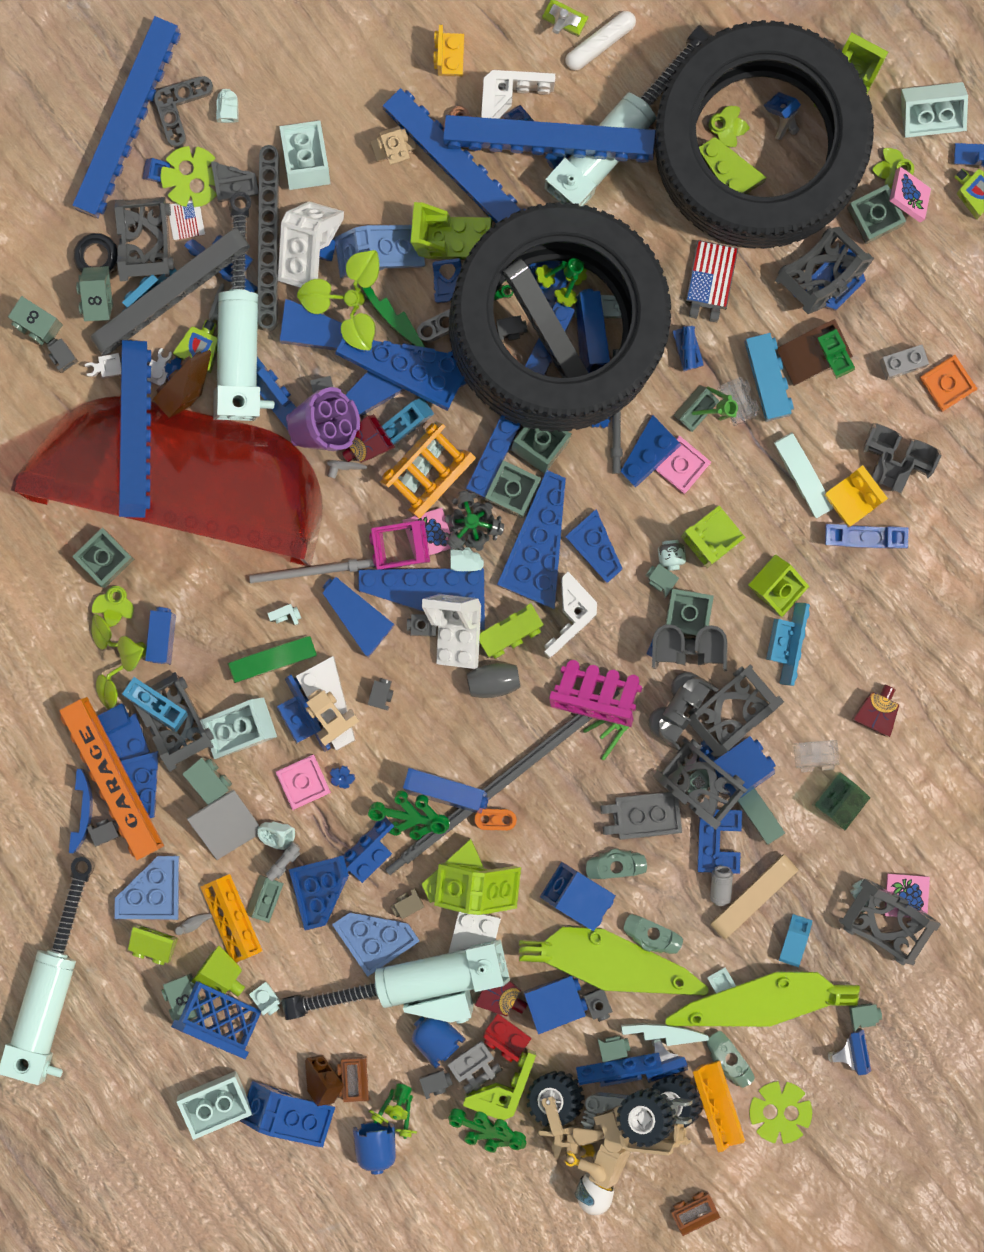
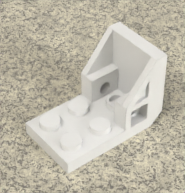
(497, 102)
(302, 236)
(573, 598)
(457, 628)

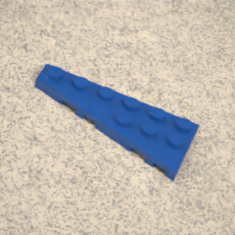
(414, 368)
(535, 555)
(412, 585)

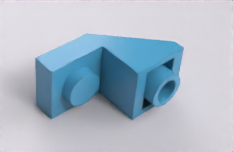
(795, 940)

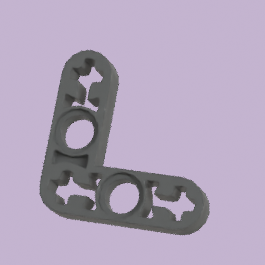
(171, 105)

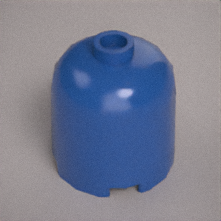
(435, 1039)
(375, 1146)

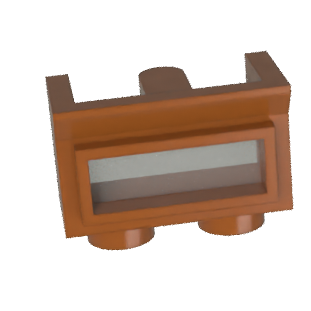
(354, 1079)
(694, 1213)

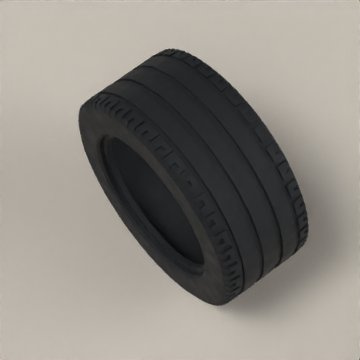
(781, 54)
(606, 250)

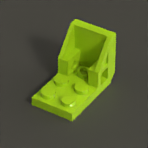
(865, 57)
(445, 237)
(712, 536)
(477, 889)
(488, 1097)

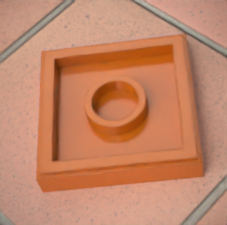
(948, 383)

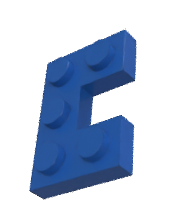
(709, 844)

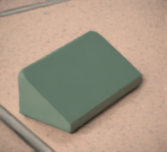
(699, 400)
(264, 898)

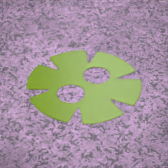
(173, 177)
(772, 1127)

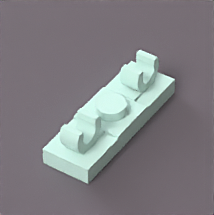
(423, 465)

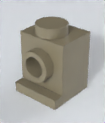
(407, 904)

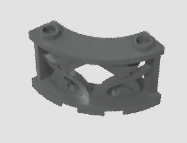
(134, 266)
(814, 298)
(762, 708)
(171, 752)
(671, 775)
(919, 919)

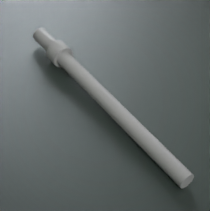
(352, 565)

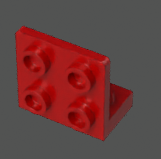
(506, 1037)

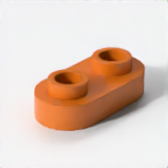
(495, 819)

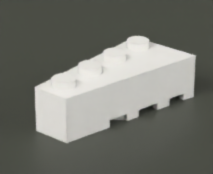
(326, 677)

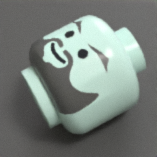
(671, 555)

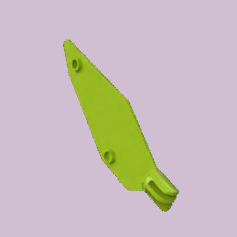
(610, 962)
(766, 1001)

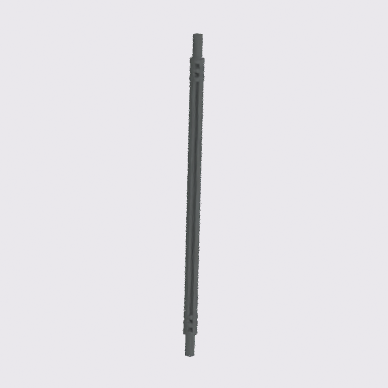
(495, 787)

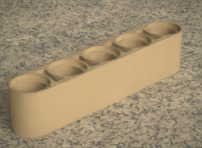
(754, 896)

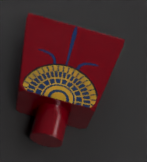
(369, 441)
(878, 711)
(502, 999)

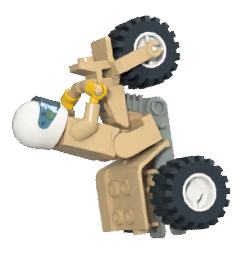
(639, 1122)

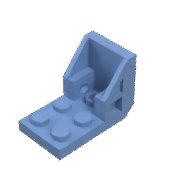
(390, 242)

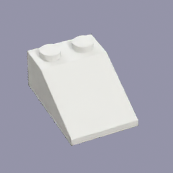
(473, 930)

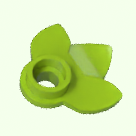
(731, 125)
(887, 168)
(113, 609)

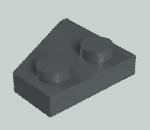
(232, 180)

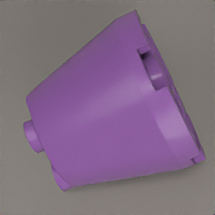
(324, 421)

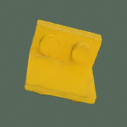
(449, 54)
(855, 496)

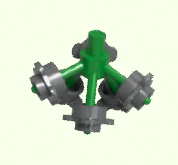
(481, 513)

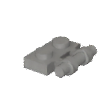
(279, 867)
(471, 1061)

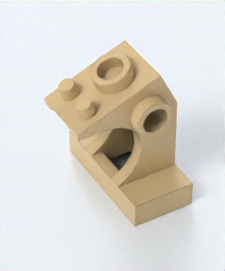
(393, 145)
(320, 702)

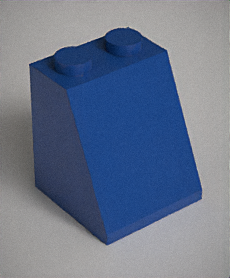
(577, 896)
(555, 1003)

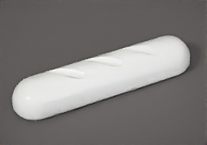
(600, 40)

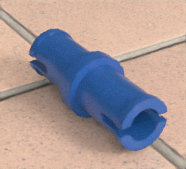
(689, 347)

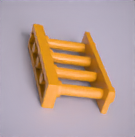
(446, 477)

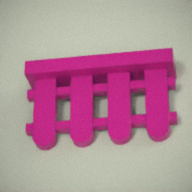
(584, 703)

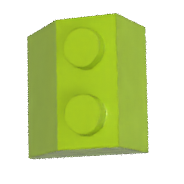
(778, 585)
(152, 944)

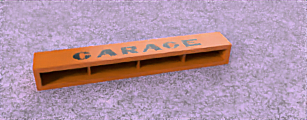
(111, 778)

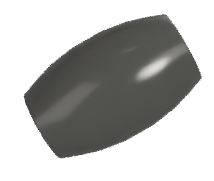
(493, 680)

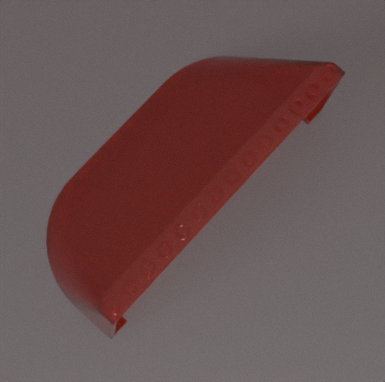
(203, 477)

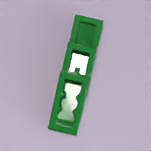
(399, 323)
(272, 659)

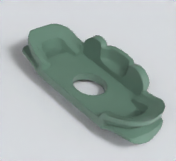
(632, 864)
(667, 941)
(720, 1046)

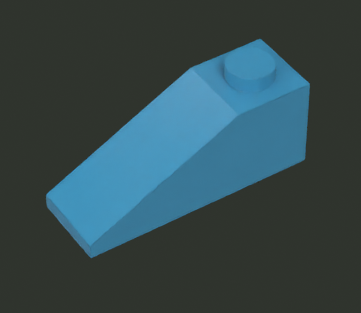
(408, 420)
(155, 704)

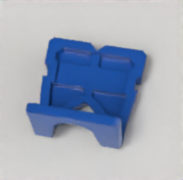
(444, 287)

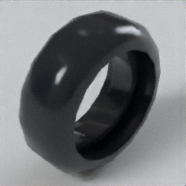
(92, 239)

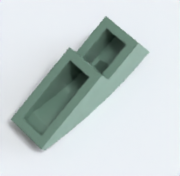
(761, 816)

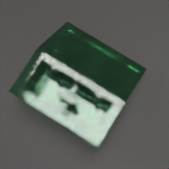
(841, 800)

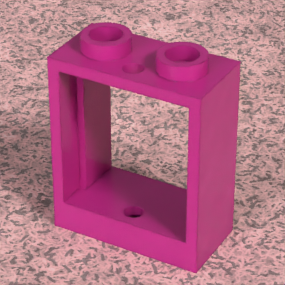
(420, 543)

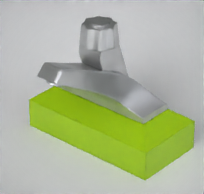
(564, 18)

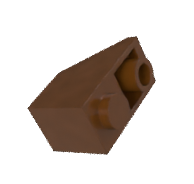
(322, 1081)

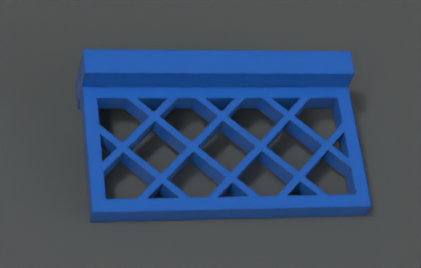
(207, 1034)

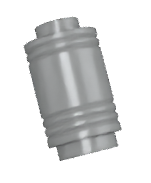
(721, 885)

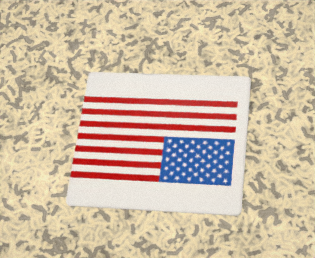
(186, 221)

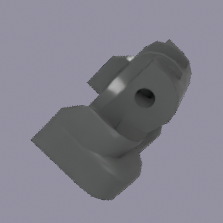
(892, 473)
(672, 646)
(669, 722)

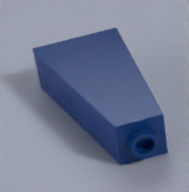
(309, 329)
(591, 330)
(372, 392)
(360, 618)
(445, 791)

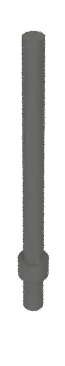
(616, 451)

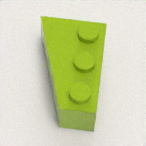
(730, 167)
(511, 631)
(464, 856)

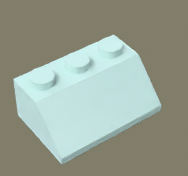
(934, 109)
(214, 1105)

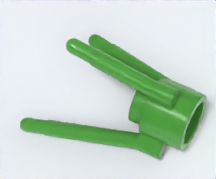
(726, 407)
(606, 732)

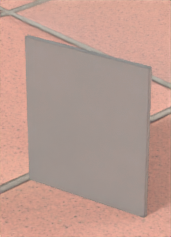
(224, 824)

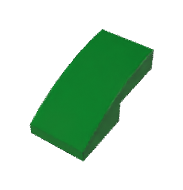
(836, 353)

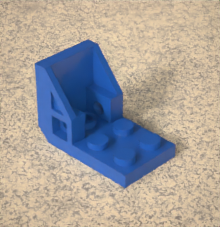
(287, 1116)

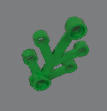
(433, 822)
(500, 1130)

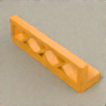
(234, 918)
(718, 1105)

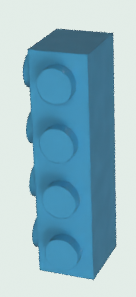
(768, 377)

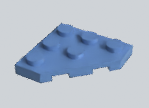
(152, 893)
(374, 939)

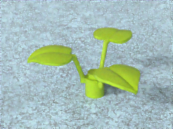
(316, 297)
(129, 653)

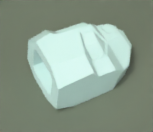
(227, 107)
(466, 560)
(276, 834)

